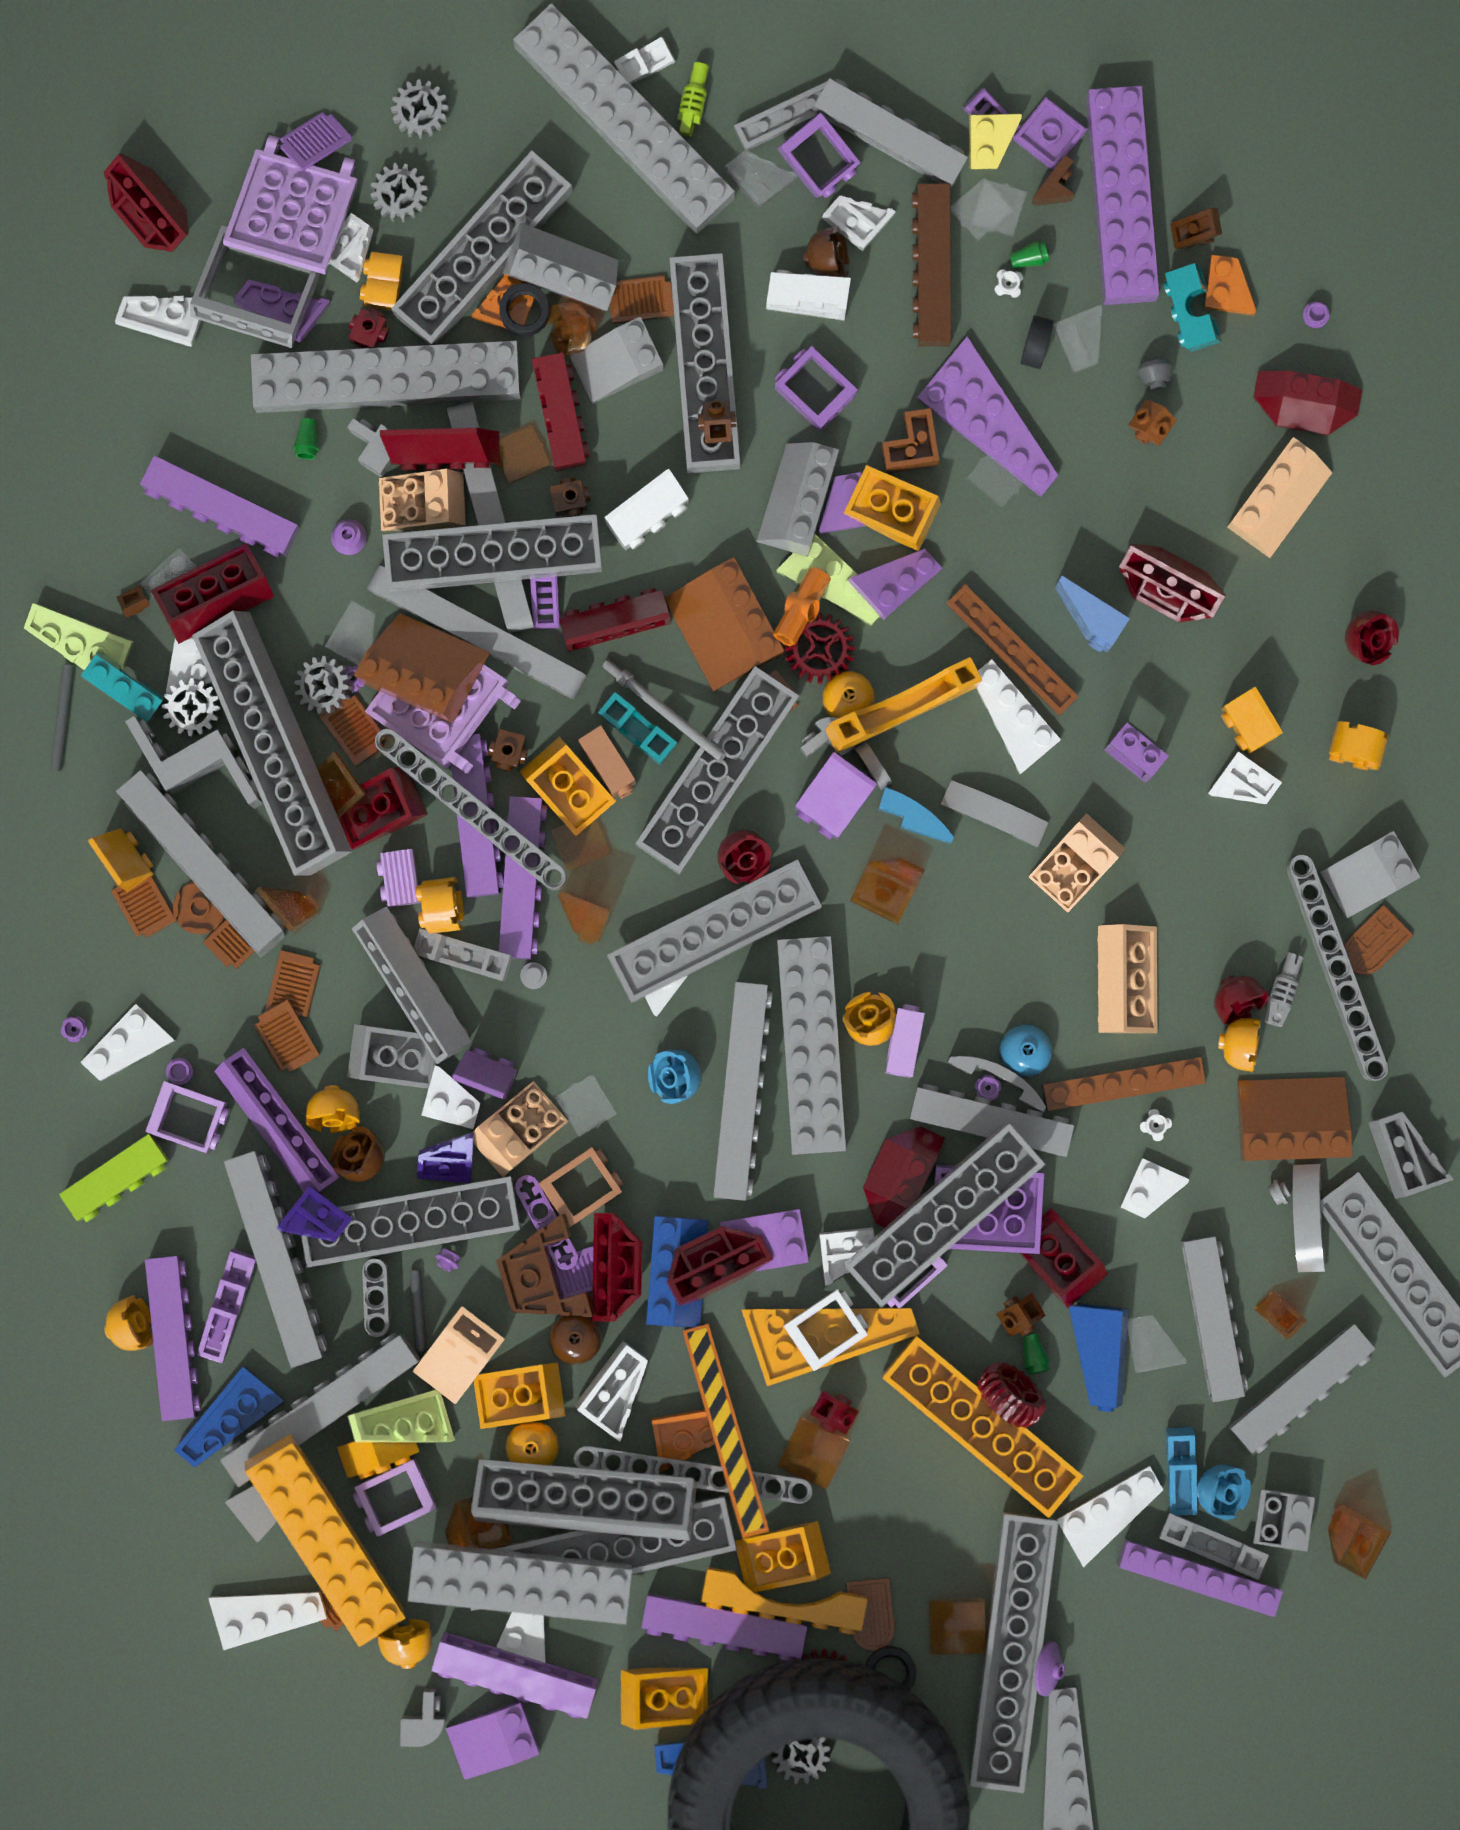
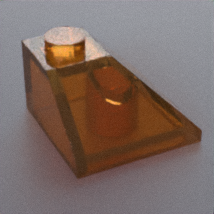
(339, 783)
(887, 887)
(290, 907)
(585, 918)
(813, 1453)
(465, 1531)
(1355, 1541)
(957, 1626)

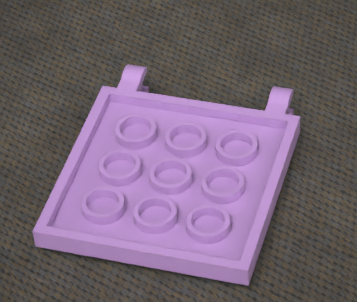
(291, 211)
(439, 737)

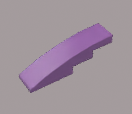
(227, 1306)

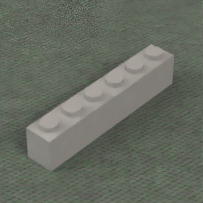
(889, 133)
(411, 985)
(983, 1119)
(1213, 1318)
(1301, 1388)

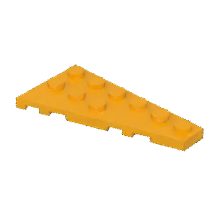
(823, 1331)

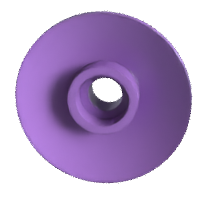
(1049, 1668)

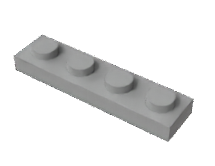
(778, 119)

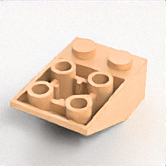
(422, 500)
(1077, 862)
(518, 1129)
(458, 1355)

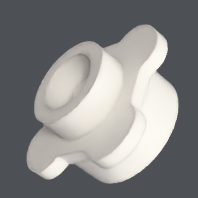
(1005, 276)
(1163, 1125)

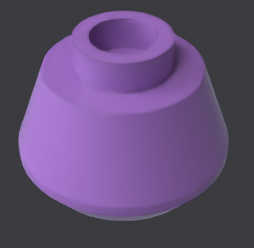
(342, 542)

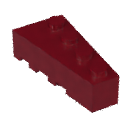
(559, 412)

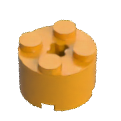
(1358, 745)
(440, 905)

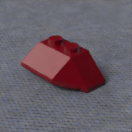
(146, 204)
(1306, 401)
(1170, 584)
(900, 1173)
(714, 1263)
(615, 1267)

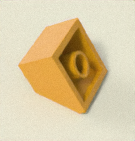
(1251, 721)

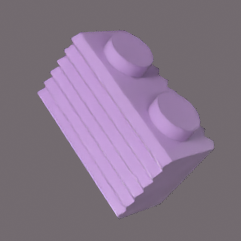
(399, 877)

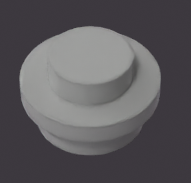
(533, 975)
(1279, 1192)

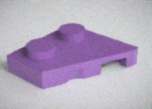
(840, 494)

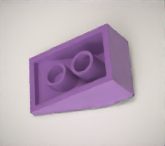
(486, 1074)
(781, 1234)
(493, 1740)

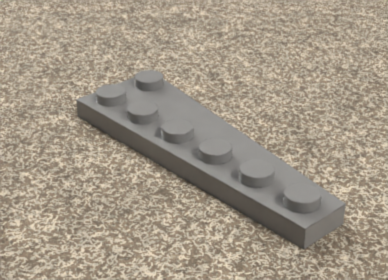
(1065, 1771)

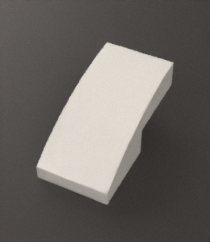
(645, 61)

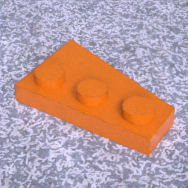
(681, 1435)

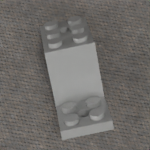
(194, 761)

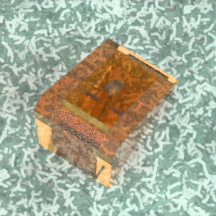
(1280, 1315)

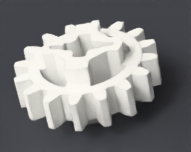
(179, 706)

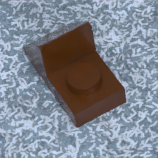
(1052, 191)
(1196, 229)

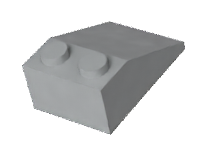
(617, 360)
(1369, 874)
(389, 1057)

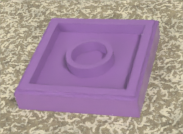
(1049, 134)

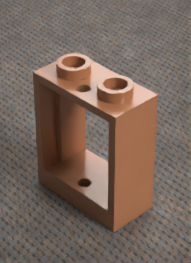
(608, 763)
(558, 1202)

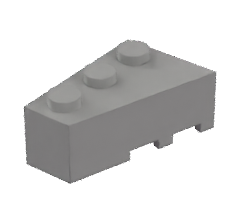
(1405, 1156)

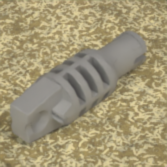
(1283, 991)

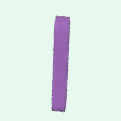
(539, 1223)

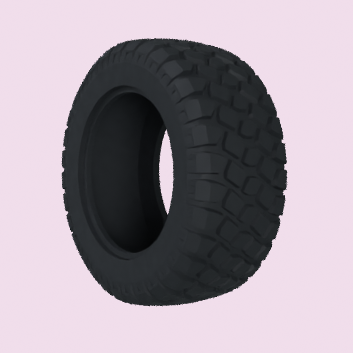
(817, 1701)

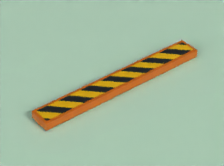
(725, 1431)

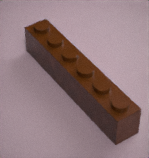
(933, 265)

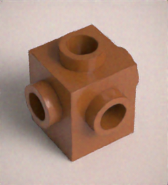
(1152, 423)

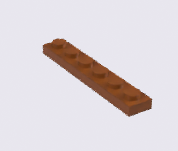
(1012, 650)
(1124, 1084)

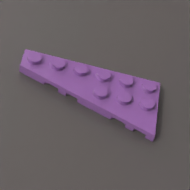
(979, 410)

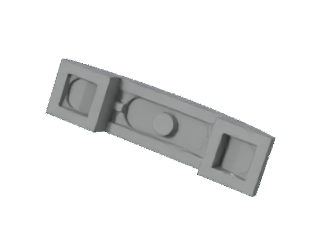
(994, 813)
(462, 955)
(1028, 1094)
(1308, 1218)
(1213, 1546)

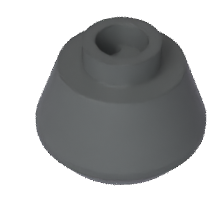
(1155, 373)

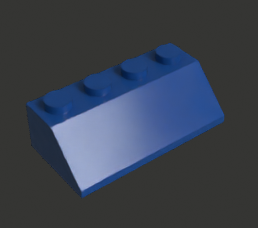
(662, 1306)

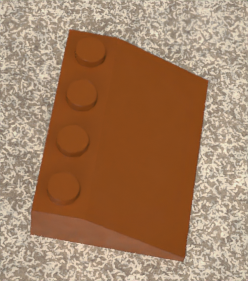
(724, 624)
(422, 667)
(1294, 1119)

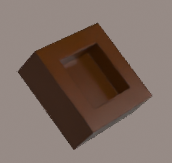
(133, 601)

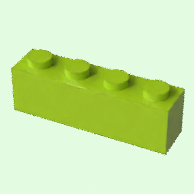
(114, 1178)

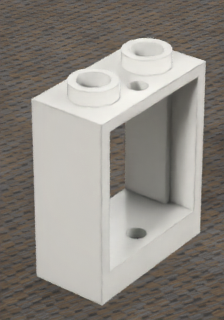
(857, 1321)

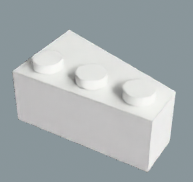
(808, 294)
(612, 1391)

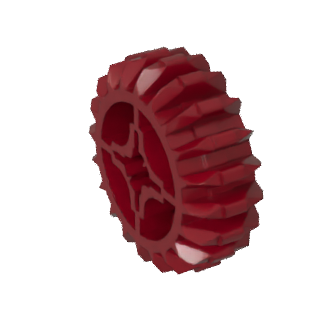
(811, 637)
(1011, 1394)

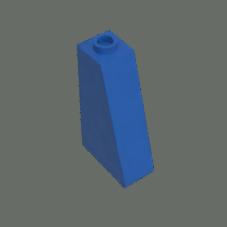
(1102, 1351)

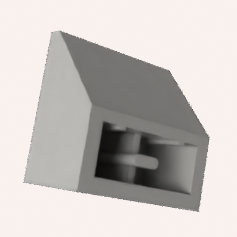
(1284, 1519)

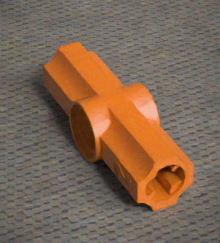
(802, 606)

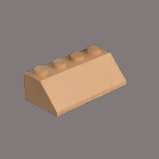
(1280, 498)
(1127, 979)

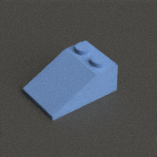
(1095, 618)

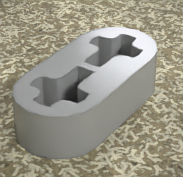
(873, 765)

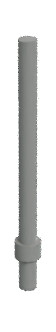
(627, 679)

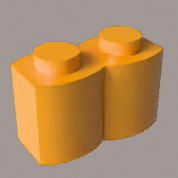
(383, 281)

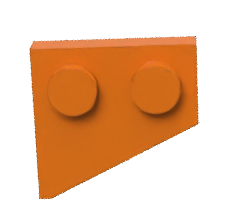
(1227, 287)

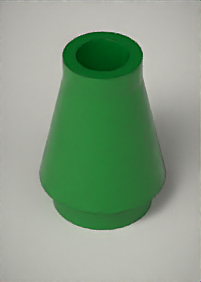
(1030, 255)
(306, 441)
(1034, 1355)

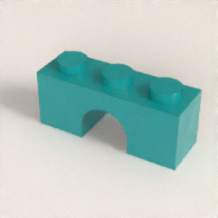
(1183, 287)
(121, 687)
(637, 729)

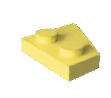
(990, 138)

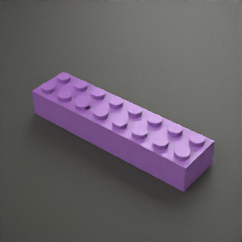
(1122, 195)

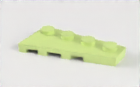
(839, 589)
(75, 638)
(407, 1420)

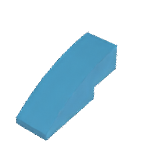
(914, 815)
(1181, 1471)

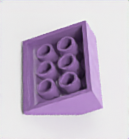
(1012, 1224)

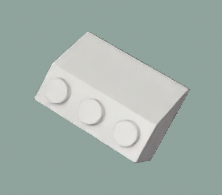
(647, 510)

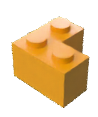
(365, 1457)

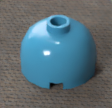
(1012, 1049)
(674, 1075)
(1223, 1491)

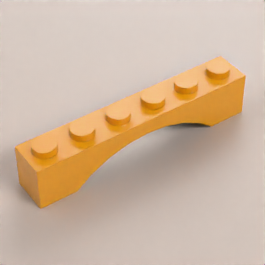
(904, 706)
(837, 1610)

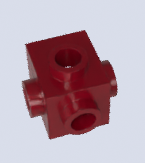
(372, 337)
(834, 1412)

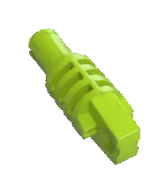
(693, 99)

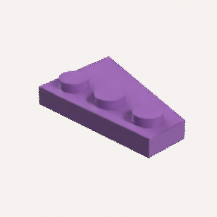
(279, 305)
(895, 582)

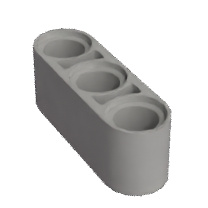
(370, 1309)

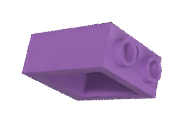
(802, 134)
(834, 408)
(1129, 751)

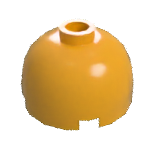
(833, 694)
(870, 1018)
(1241, 1043)
(332, 1109)
(129, 1324)
(533, 1433)
(406, 1643)

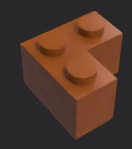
(919, 447)

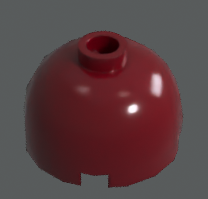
(1371, 637)
(744, 856)
(1239, 997)

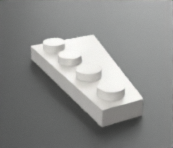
(1019, 724)
(254, 1617)

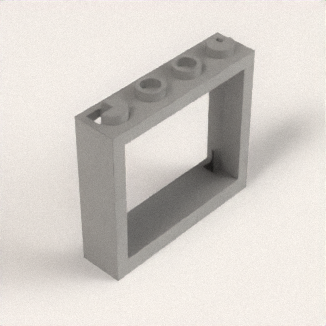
(242, 320)

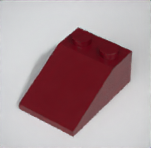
(386, 807)
(1064, 1261)

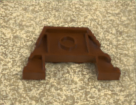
(531, 1278)

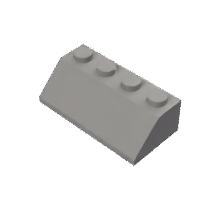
(562, 267)
(798, 497)

